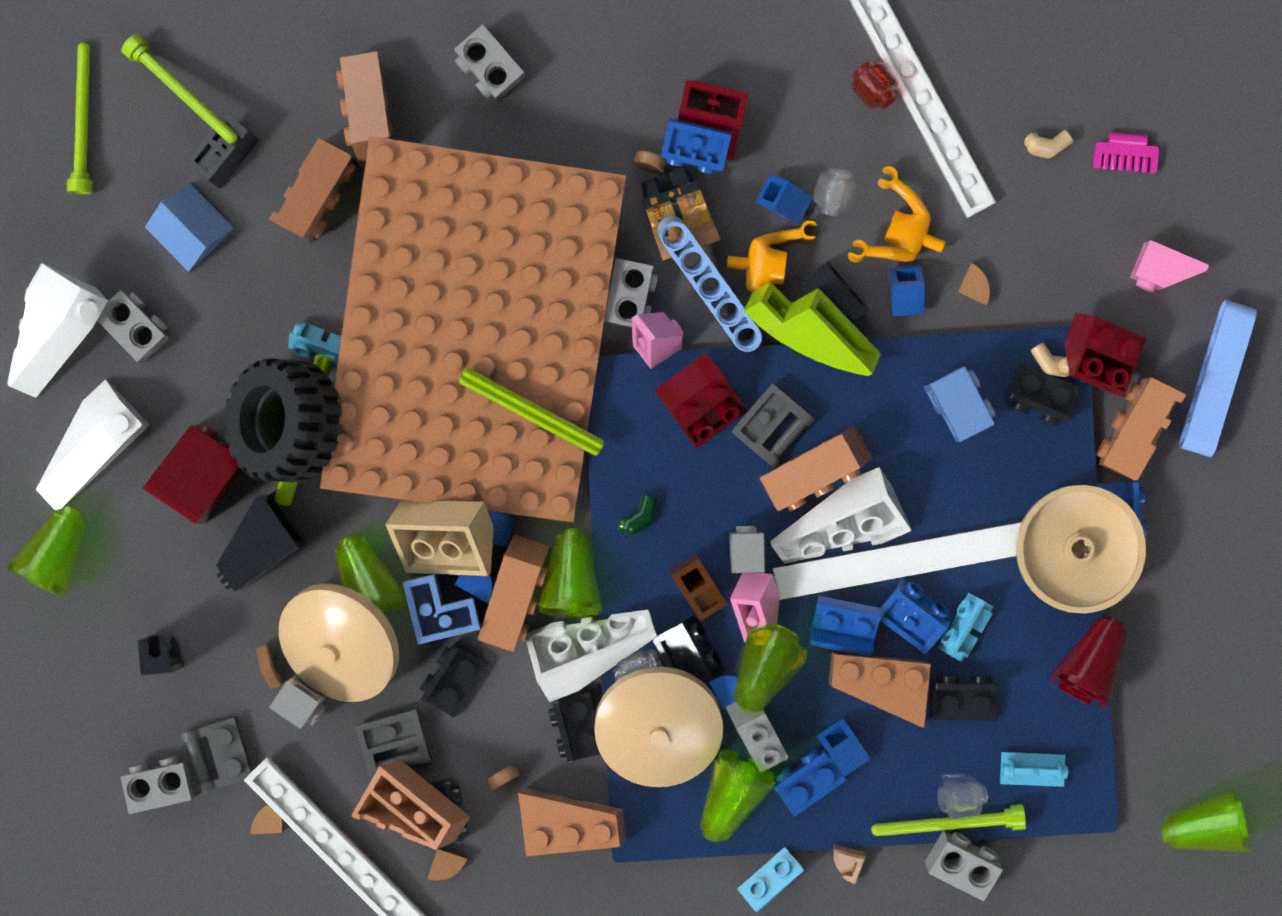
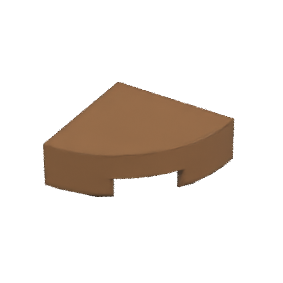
(975, 285)
(267, 668)
(267, 822)
(848, 862)
(446, 865)

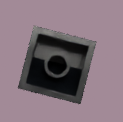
(258, 544)

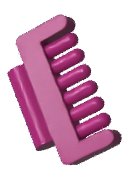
(1126, 145)

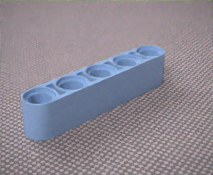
(716, 297)
(1217, 378)

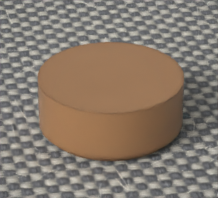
(649, 162)
(503, 777)

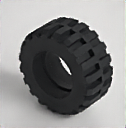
(309, 420)

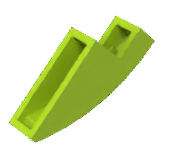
(813, 329)

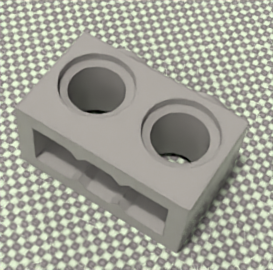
(494, 59)
(620, 292)
(127, 332)
(746, 550)
(299, 703)
(758, 737)
(160, 791)
(959, 870)

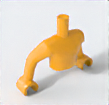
(905, 231)
(764, 262)

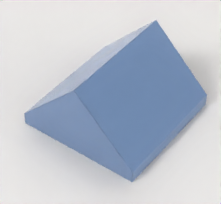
(188, 226)

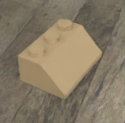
(442, 537)

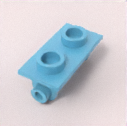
(308, 342)
(957, 638)
(1033, 769)
(771, 879)

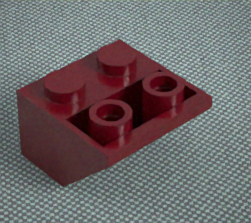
(714, 108)
(1102, 353)
(701, 400)

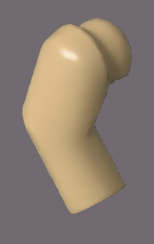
(1047, 147)
(1050, 364)

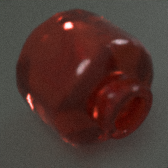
(875, 85)

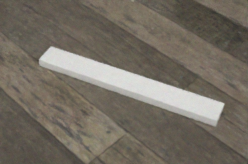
(925, 105)
(896, 561)
(329, 841)

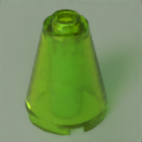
(51, 552)
(366, 574)
(570, 578)
(767, 665)
(733, 795)
(1209, 826)

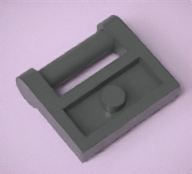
(764, 419)
(393, 733)
(227, 751)

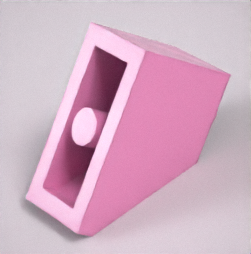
(1162, 267)
(656, 337)
(755, 601)

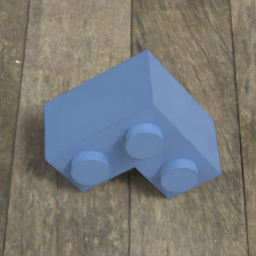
(960, 403)
(432, 617)

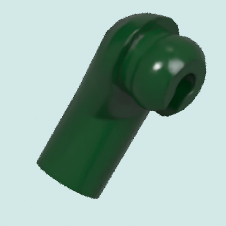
(640, 520)

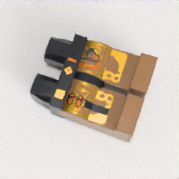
(682, 202)

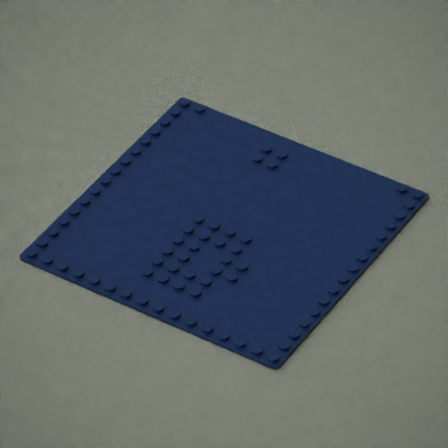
(943, 492)

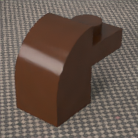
(697, 587)

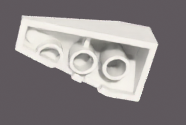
(54, 323)
(93, 440)
(853, 514)
(578, 653)

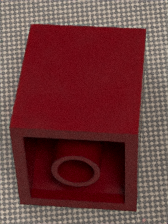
(195, 474)

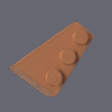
(364, 102)
(315, 191)
(1138, 427)
(817, 470)
(514, 593)
(885, 682)
(410, 806)
(568, 825)

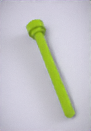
(138, 50)
(80, 180)
(1011, 817)

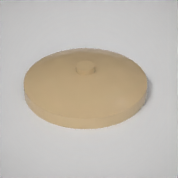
(1080, 549)
(338, 642)
(658, 726)

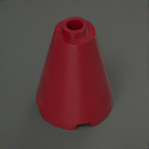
(1093, 663)

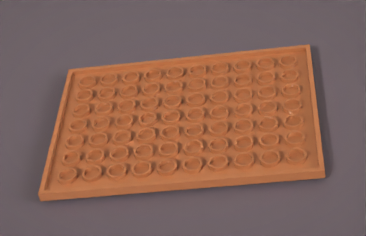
(483, 272)

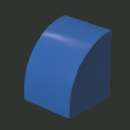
(784, 199)
(906, 290)
(503, 527)
(477, 585)
(724, 688)
(843, 747)

